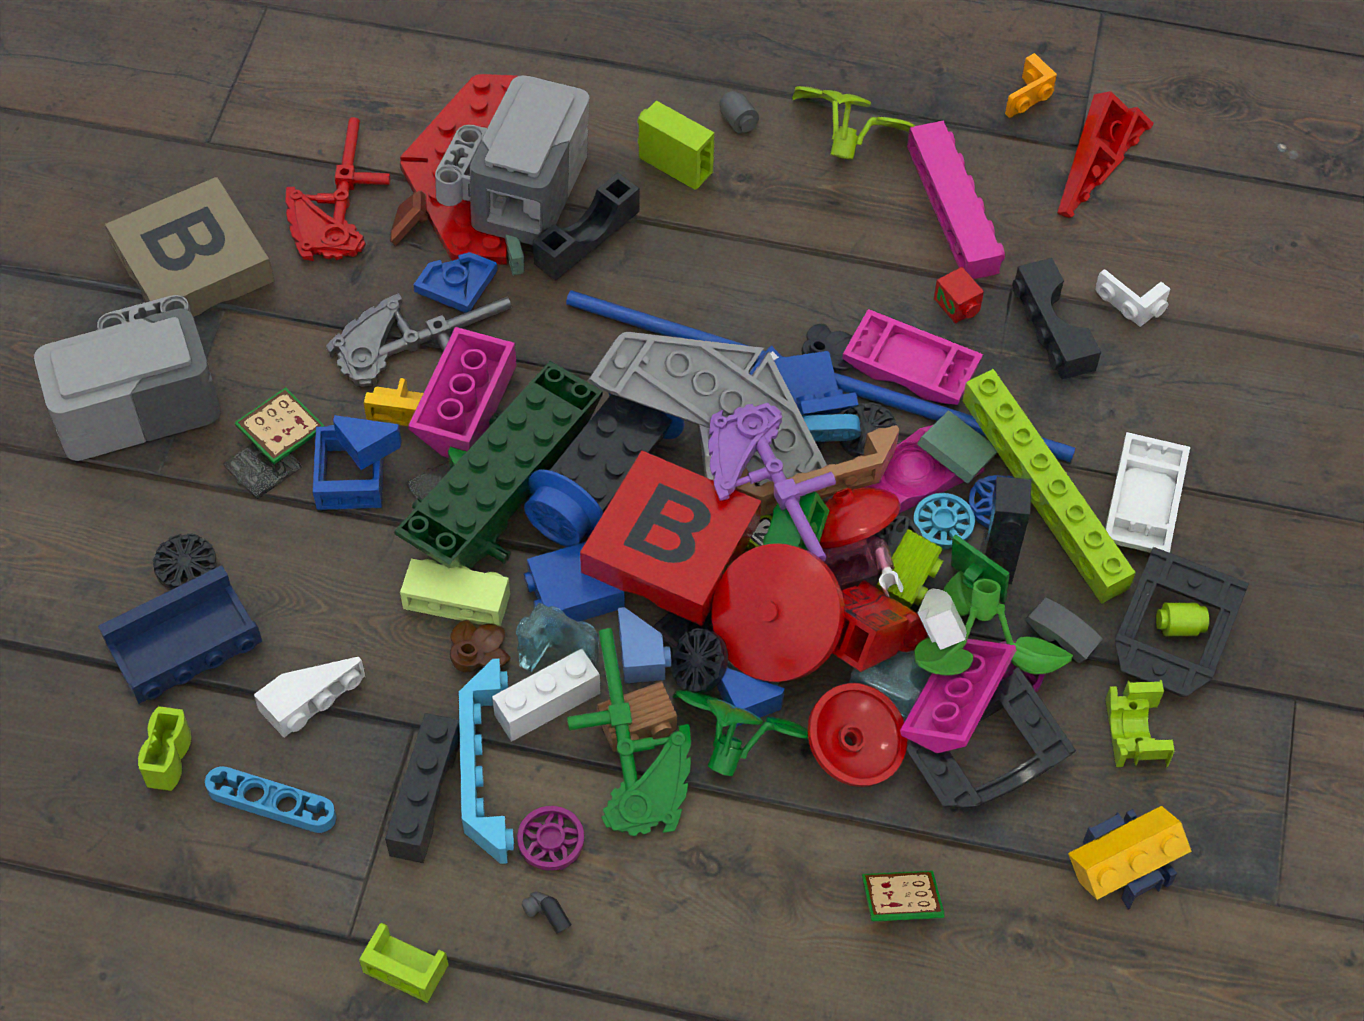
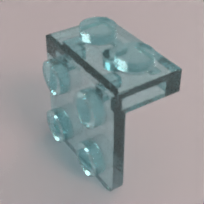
(554, 629)

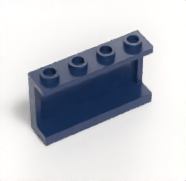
(180, 634)

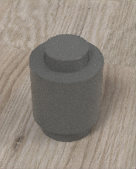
(738, 112)

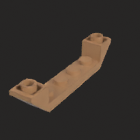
(851, 474)

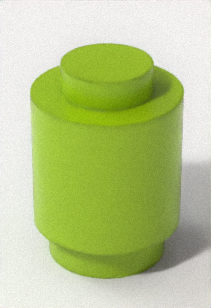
(1182, 619)

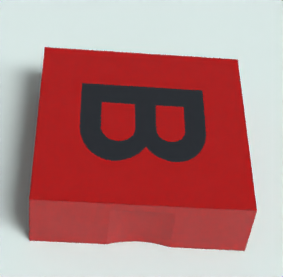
(669, 537)

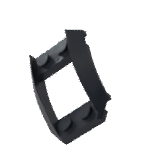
(1195, 583)
(1034, 723)

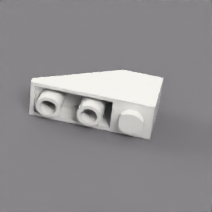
(302, 693)

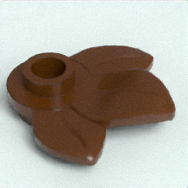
(476, 646)

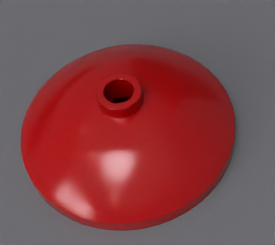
(858, 515)
(871, 724)

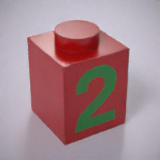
(958, 295)

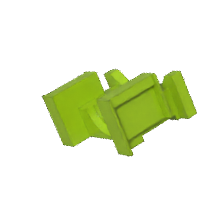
(1130, 723)

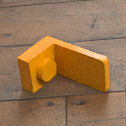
(1040, 86)

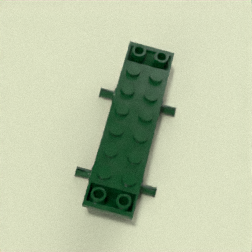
(491, 480)

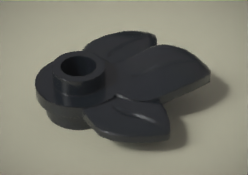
(822, 339)

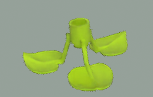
(844, 137)

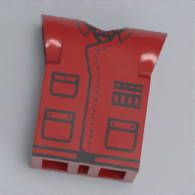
(876, 627)

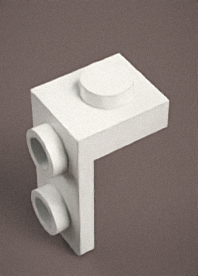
(1130, 304)

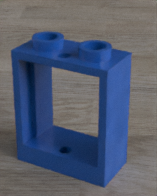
(342, 493)

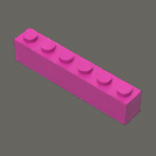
(955, 200)

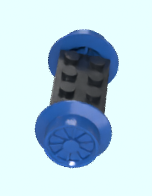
(586, 477)

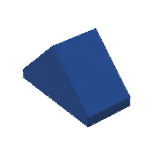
(366, 439)
(750, 693)

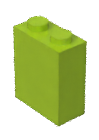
(676, 144)

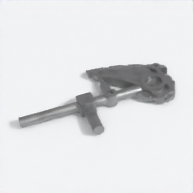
(363, 341)

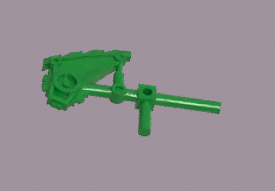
(661, 788)

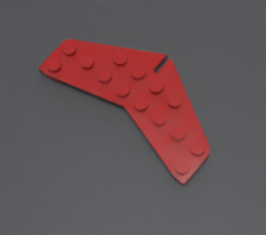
(470, 106)

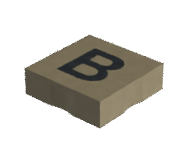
(191, 248)

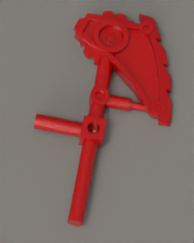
(317, 231)

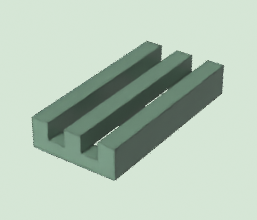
(515, 255)

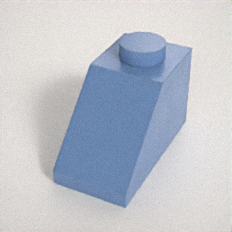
(641, 649)

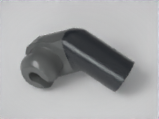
(547, 906)

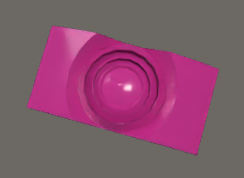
(912, 358)
(915, 473)

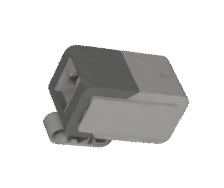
(520, 164)
(128, 379)

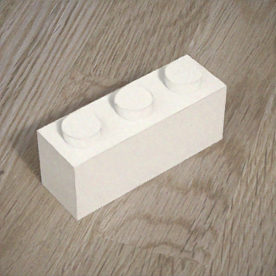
(546, 694)

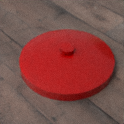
(778, 612)

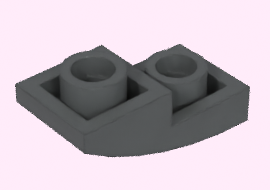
(1060, 624)

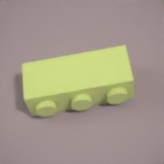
(455, 592)

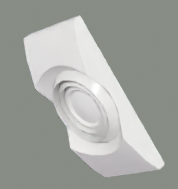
(1147, 493)

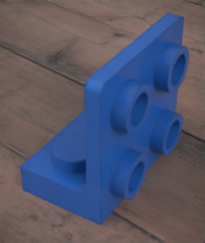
(814, 384)

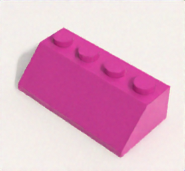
(464, 391)

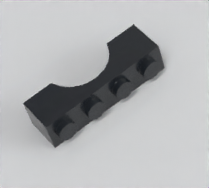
(611, 208)
(1069, 347)
(1007, 522)
(417, 801)

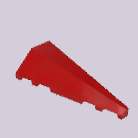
(1104, 140)

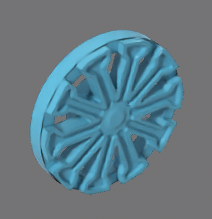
(944, 518)

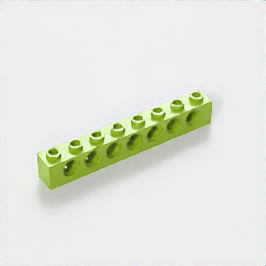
(1051, 488)

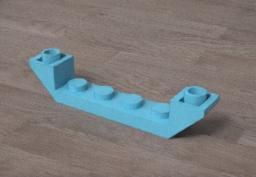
(487, 832)

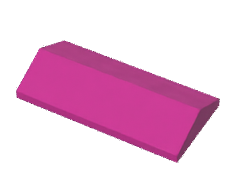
(955, 703)

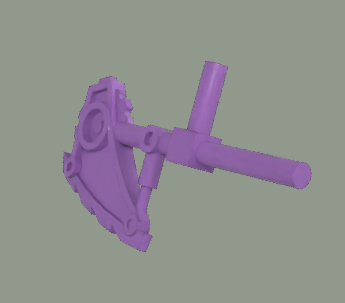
(734, 444)

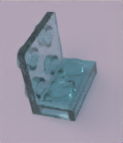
(896, 678)

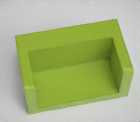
(402, 964)

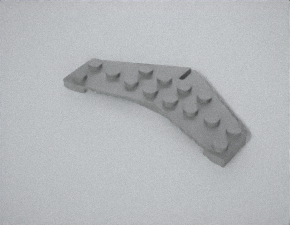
(702, 378)

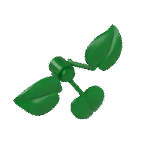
(727, 748)

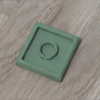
(957, 446)

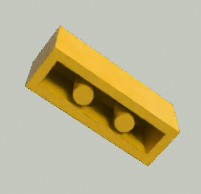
(1129, 852)

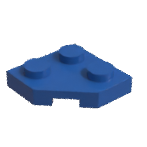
(457, 281)

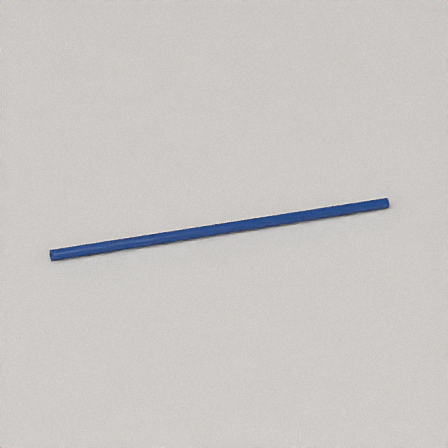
(846, 383)

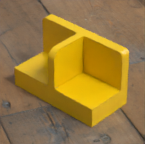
(392, 405)

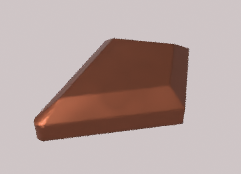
(407, 215)

